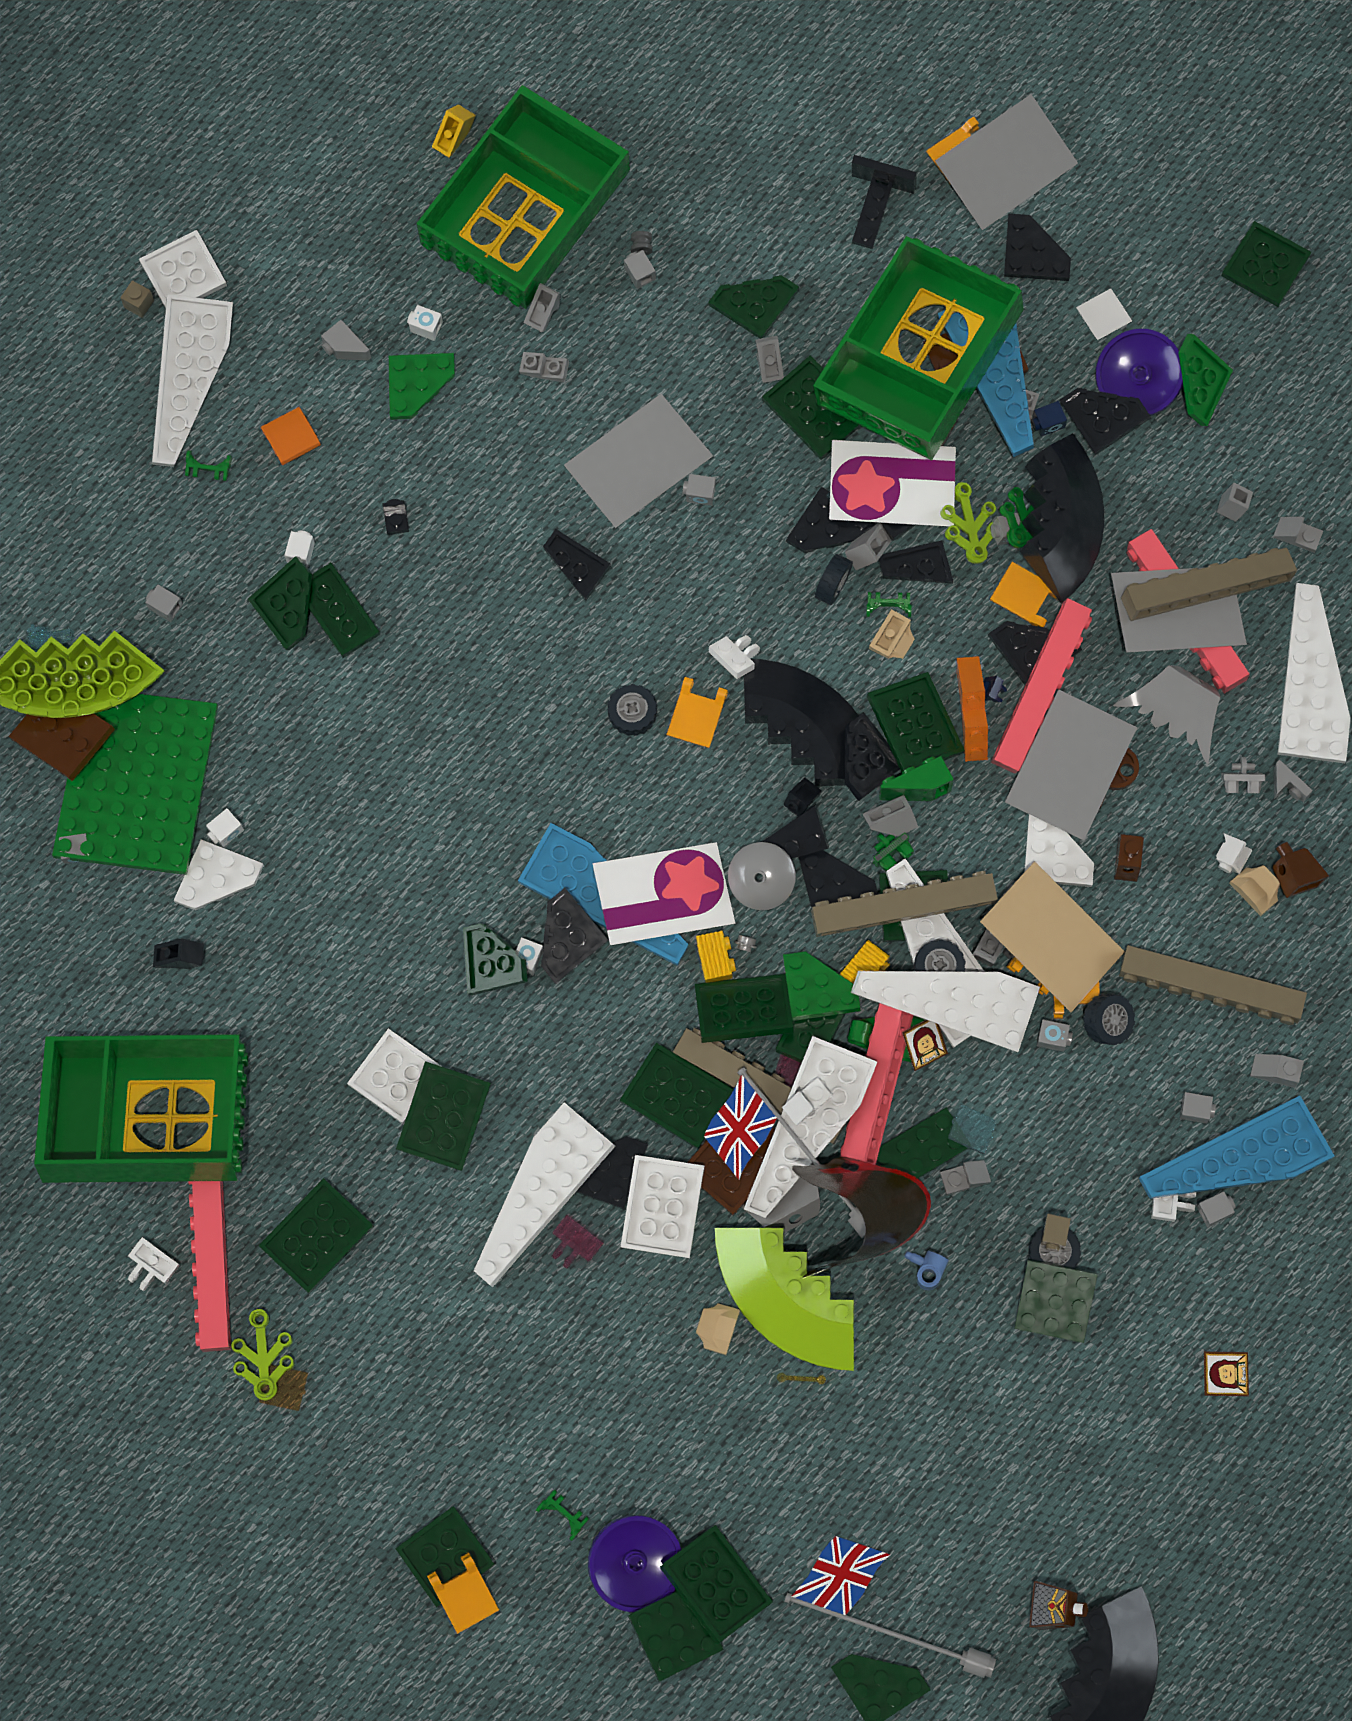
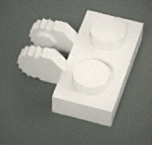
(732, 657)
(1166, 1207)
(152, 1260)

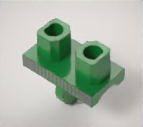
(884, 857)

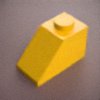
(453, 130)

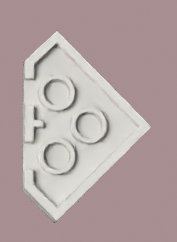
(1057, 854)
(215, 876)

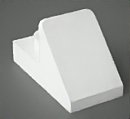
(807, 1101)

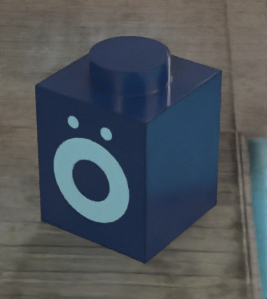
(1049, 419)

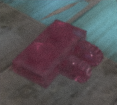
(576, 1238)

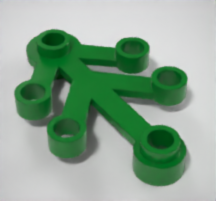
(1017, 534)

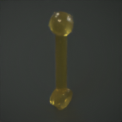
(781, 1377)

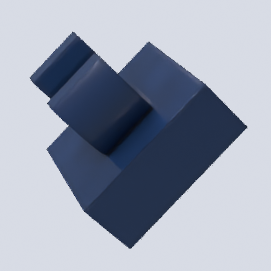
(993, 686)

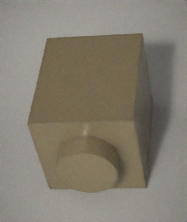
(137, 299)
(1055, 1232)

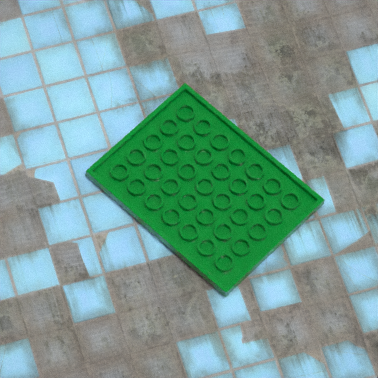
(141, 786)

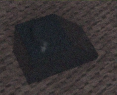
(178, 954)

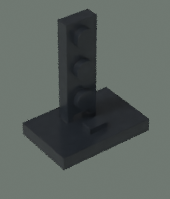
(882, 179)

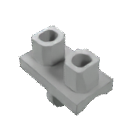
(1254, 780)

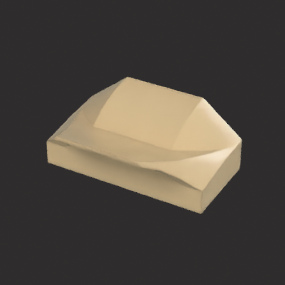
(893, 636)
(1257, 887)
(717, 1327)

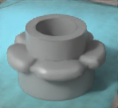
(746, 943)

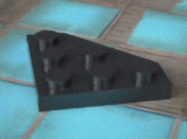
(1033, 252)
(1104, 416)
(817, 531)
(1021, 646)
(866, 757)
(832, 879)
(568, 936)
(613, 1176)

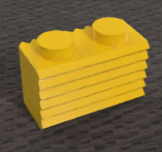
(714, 956)
(867, 959)

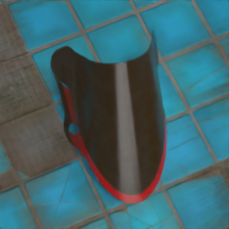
(888, 1199)

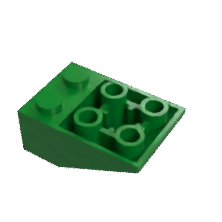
(919, 783)

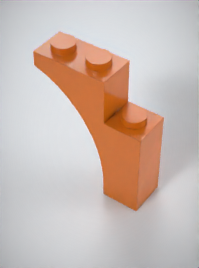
(973, 708)

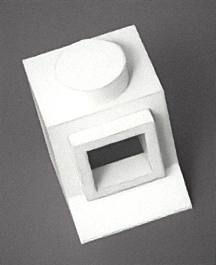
(1233, 855)

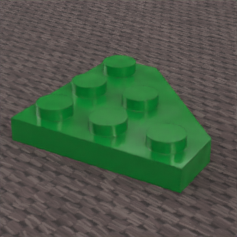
(1203, 378)
(417, 381)
(816, 988)

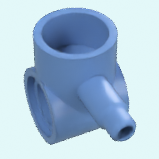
(930, 1263)

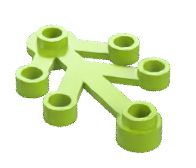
(969, 526)
(263, 1359)

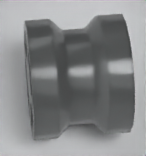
(641, 241)

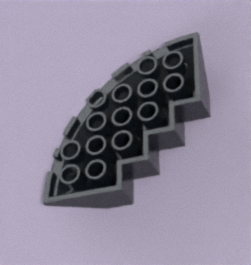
(1066, 516)
(800, 713)
(1115, 1664)

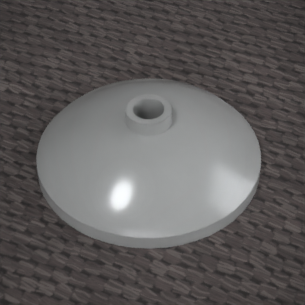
(777, 873)

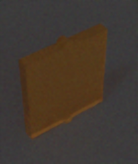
(289, 1389)

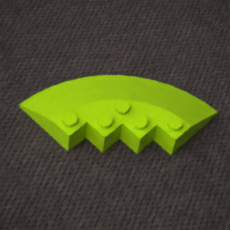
(76, 679)
(780, 1303)

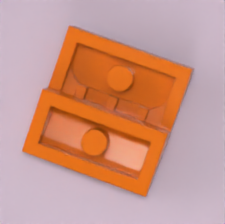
(290, 436)

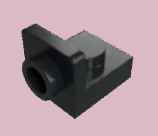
(395, 516)
(802, 797)

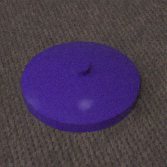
(1141, 367)
(628, 1560)

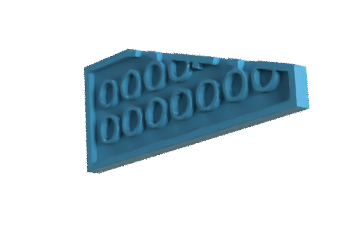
(1001, 387)
(567, 863)
(1260, 1151)

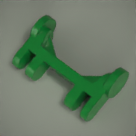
(193, 464)
(903, 604)
(550, 1504)

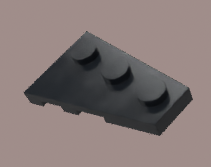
(576, 562)
(917, 563)
(801, 835)

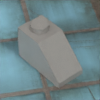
(344, 343)
(868, 547)
(892, 817)
(1277, 1069)

